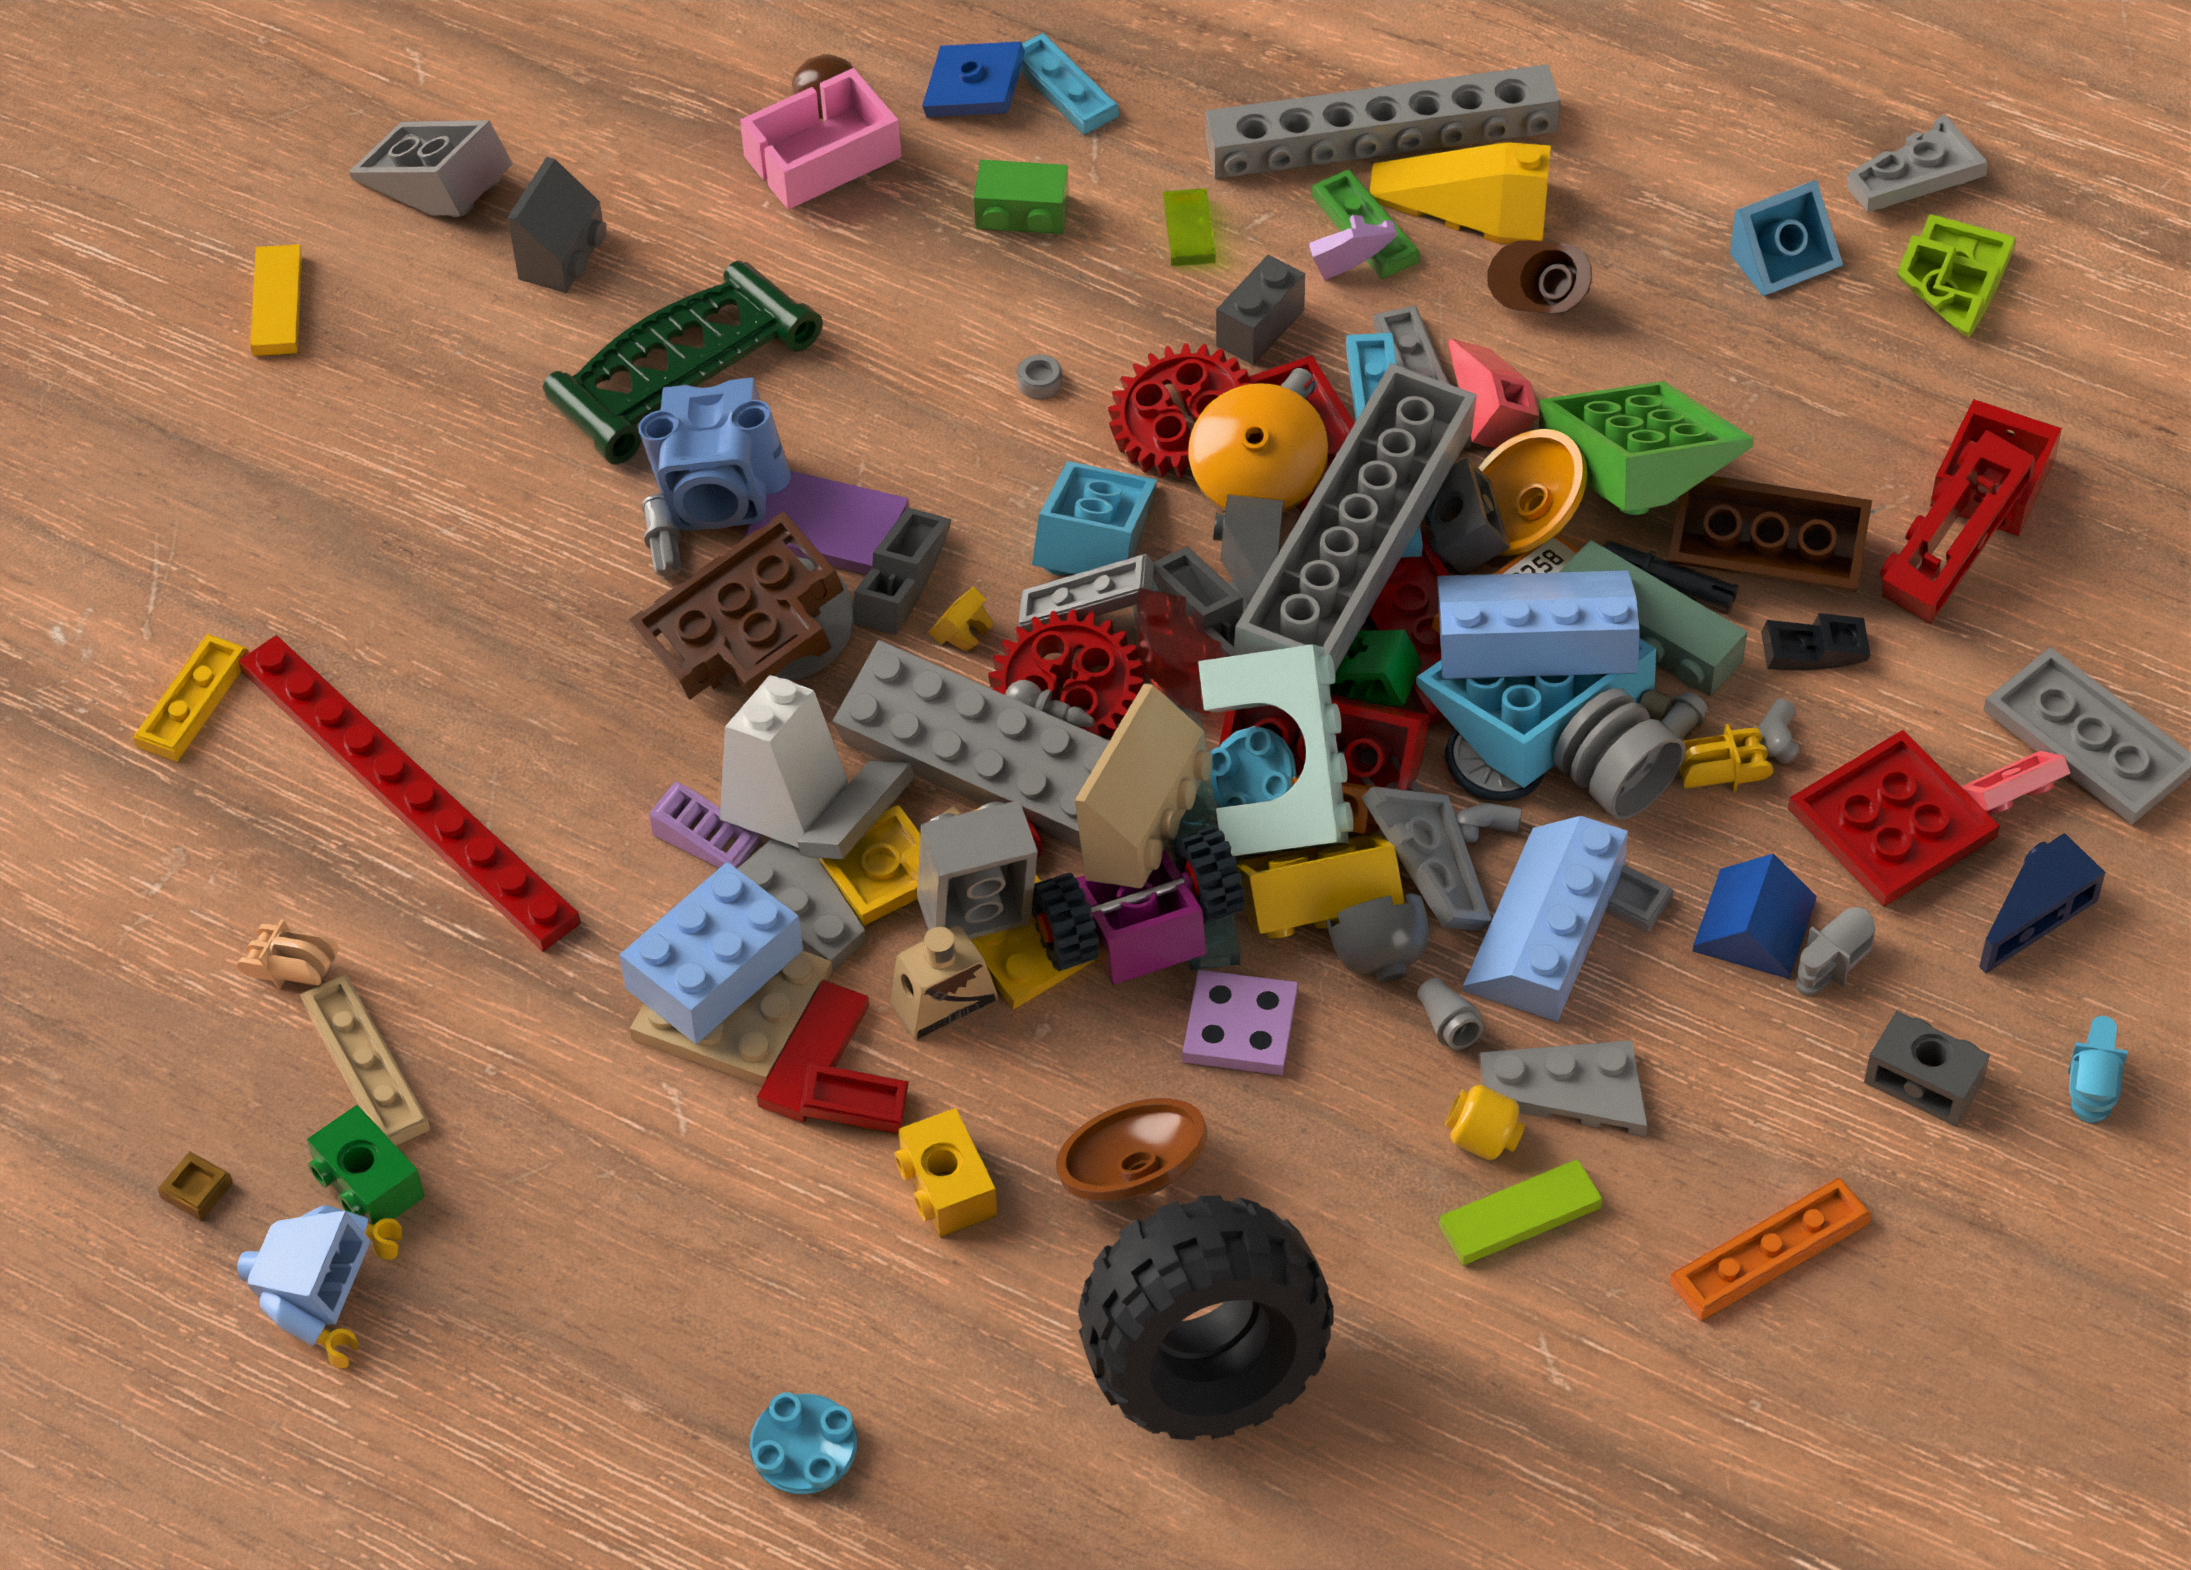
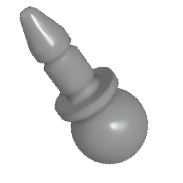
(1030, 694)

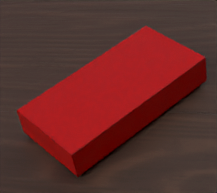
(853, 1098)

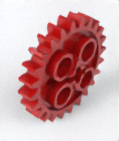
(1146, 429)
(1105, 692)

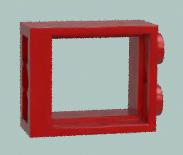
(2029, 435)

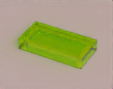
(1189, 227)

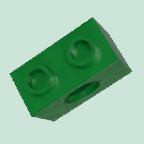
(356, 1144)

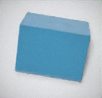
(1784, 239)

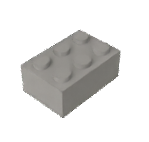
(977, 869)

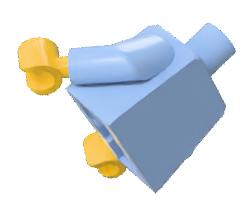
(309, 1271)

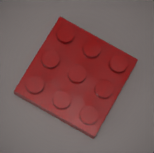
(1893, 818)

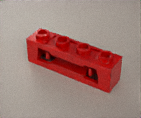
(1989, 464)

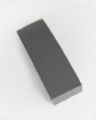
(900, 571)
(1210, 600)

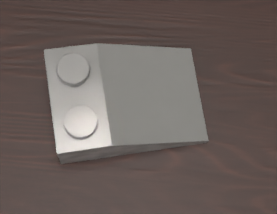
(435, 165)

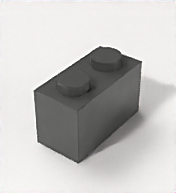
(1260, 309)

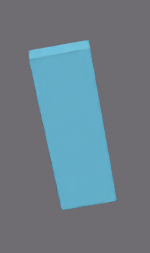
(1066, 85)

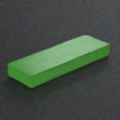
(1346, 196)

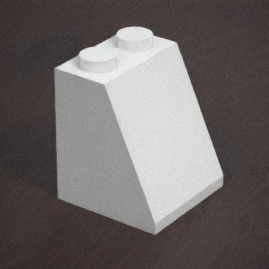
(779, 763)

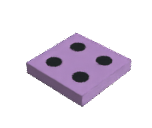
(1240, 1022)

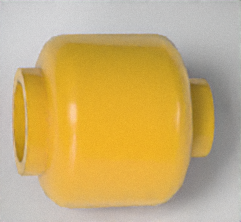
(1484, 1122)

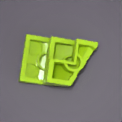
(1956, 269)

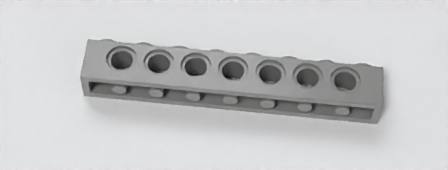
(1381, 121)

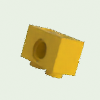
(945, 1146)

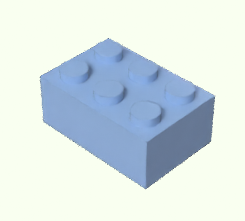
(711, 952)

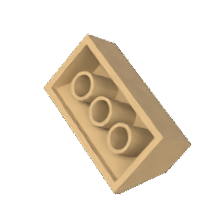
(1140, 790)

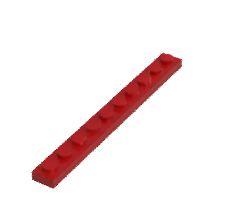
(410, 793)

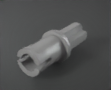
(662, 537)

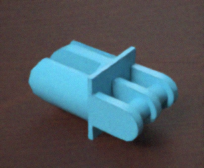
(2096, 1072)

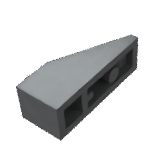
(1248, 539)

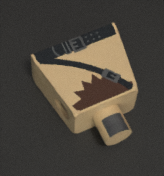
(940, 981)

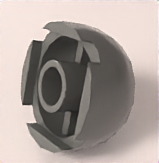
(1381, 936)

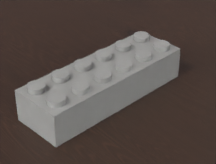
(969, 738)

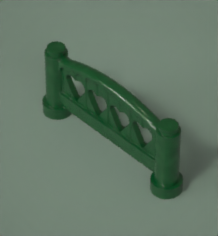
(612, 416)

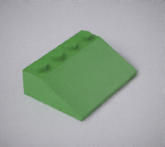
(1644, 441)

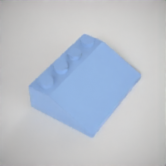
(1538, 624)

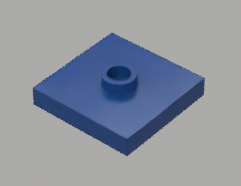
(973, 79)

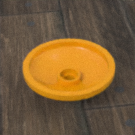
(1279, 467)
(1536, 485)

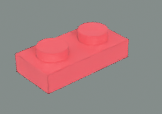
(2026, 776)

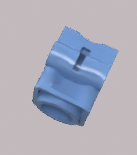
(715, 454)

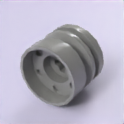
(1619, 753)

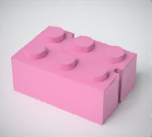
(814, 157)

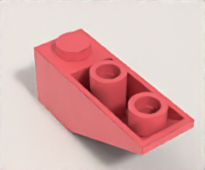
(1503, 395)

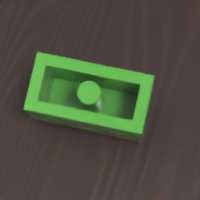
(1021, 196)

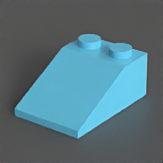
(1091, 519)

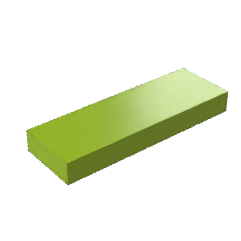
(1520, 1212)

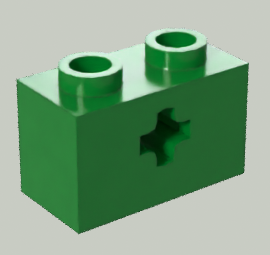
(1378, 668)

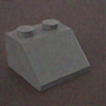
(555, 228)

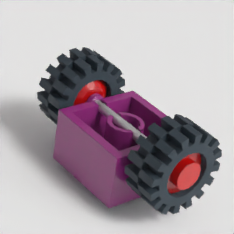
(1143, 927)

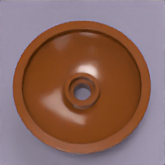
(1132, 1150)

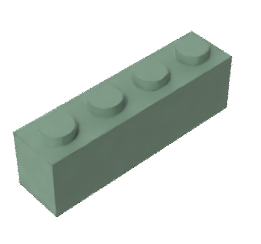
(1687, 636)

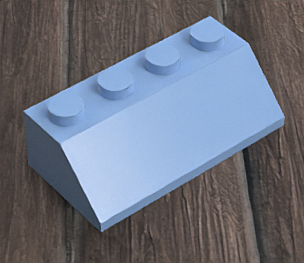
(1549, 916)

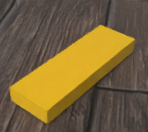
(276, 300)
(191, 698)

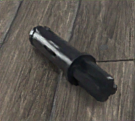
(1685, 580)

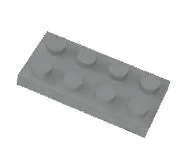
(2104, 740)

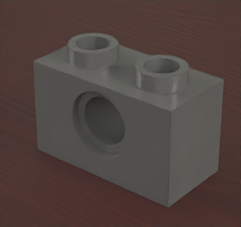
(1466, 519)
(1941, 1090)

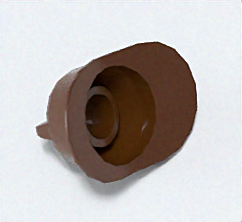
(1539, 276)

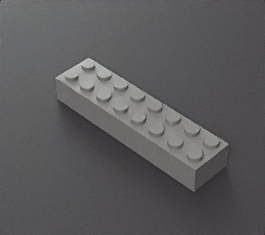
(1360, 517)

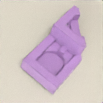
(1350, 247)

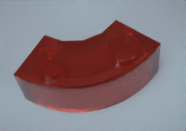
(1172, 647)

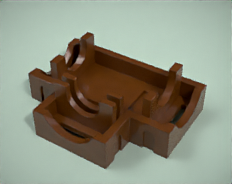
(743, 612)

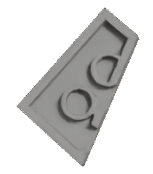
(1920, 167)
(1432, 853)
(806, 888)
(1573, 1081)

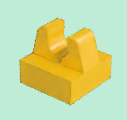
(955, 622)

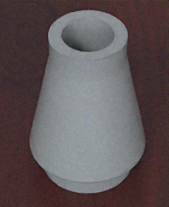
(1451, 1016)

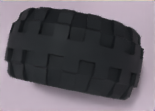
(1222, 1366)

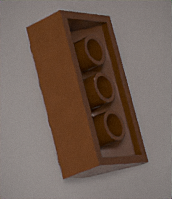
(1771, 532)

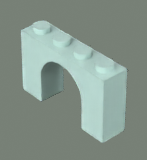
(1314, 808)

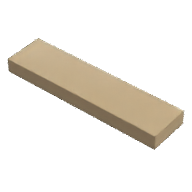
(364, 1059)

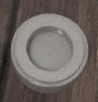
(1039, 376)

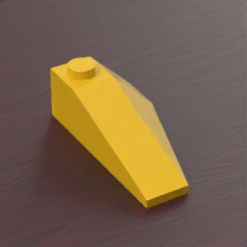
(1481, 187)

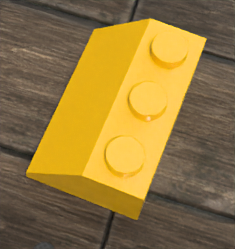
(1317, 883)

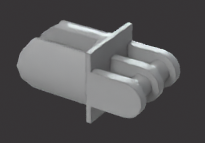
(1835, 950)

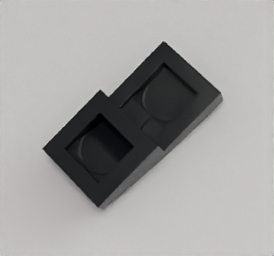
(1825, 644)

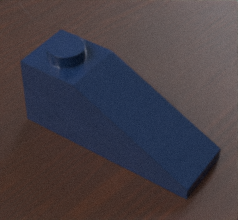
(2049, 890)

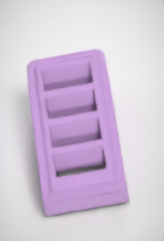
(677, 812)

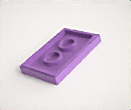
(836, 517)

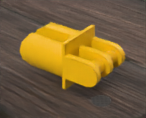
(1725, 758)

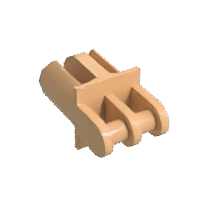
(288, 956)

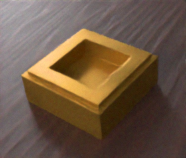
(195, 1185)

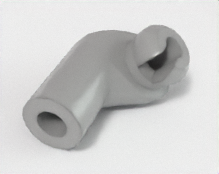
(1775, 733)
(1487, 816)

